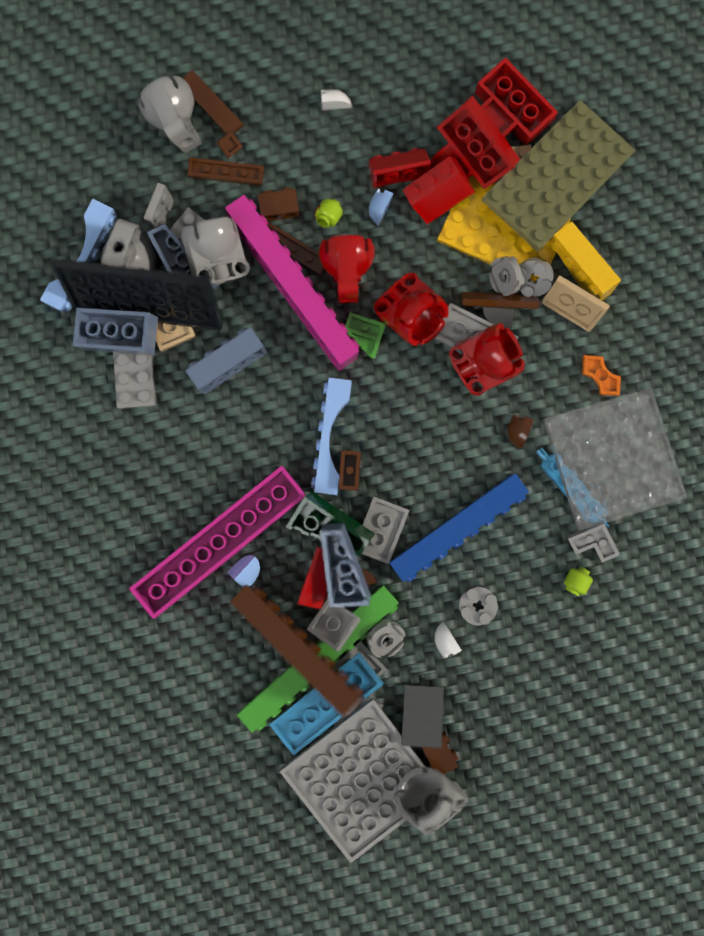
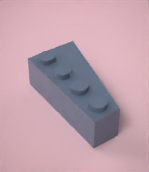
(170, 251)
(343, 572)

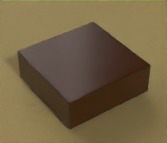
(229, 144)

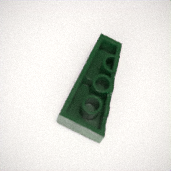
(316, 512)

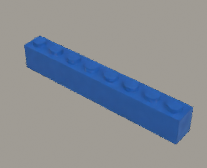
(458, 527)

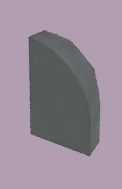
(499, 315)

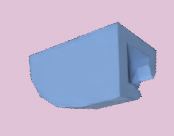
(379, 205)
(245, 570)

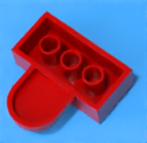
(514, 103)
(475, 144)

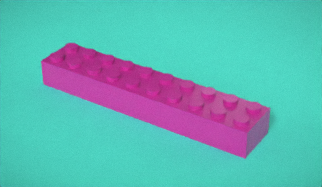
(292, 284)
(217, 542)

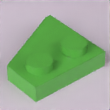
(365, 333)

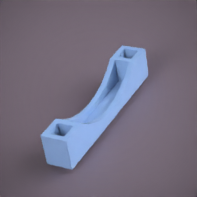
(98, 221)
(337, 397)

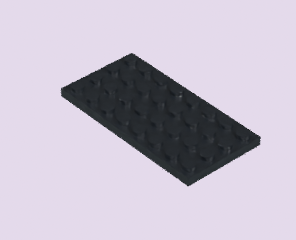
(168, 295)

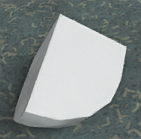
(334, 99)
(445, 641)

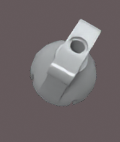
(171, 110)
(137, 248)
(215, 250)
(429, 799)

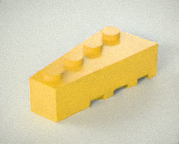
(584, 262)

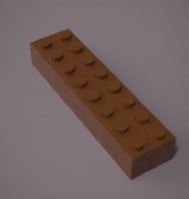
(298, 650)

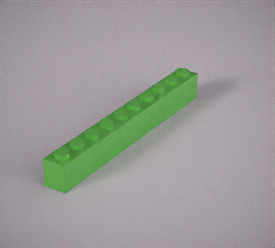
(290, 682)

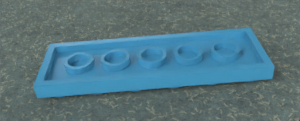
(314, 714)

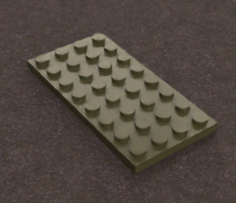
(558, 175)

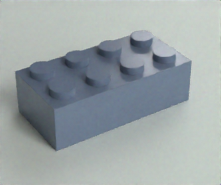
(115, 331)
(226, 361)

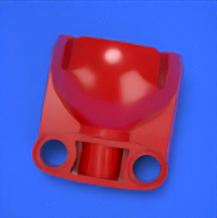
(347, 261)
(412, 310)
(487, 358)

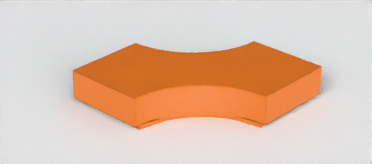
(606, 381)

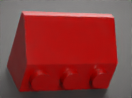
(398, 167)
(439, 190)
(315, 585)

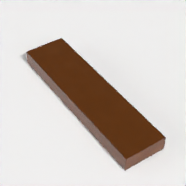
(212, 104)
(225, 171)
(299, 251)
(499, 300)

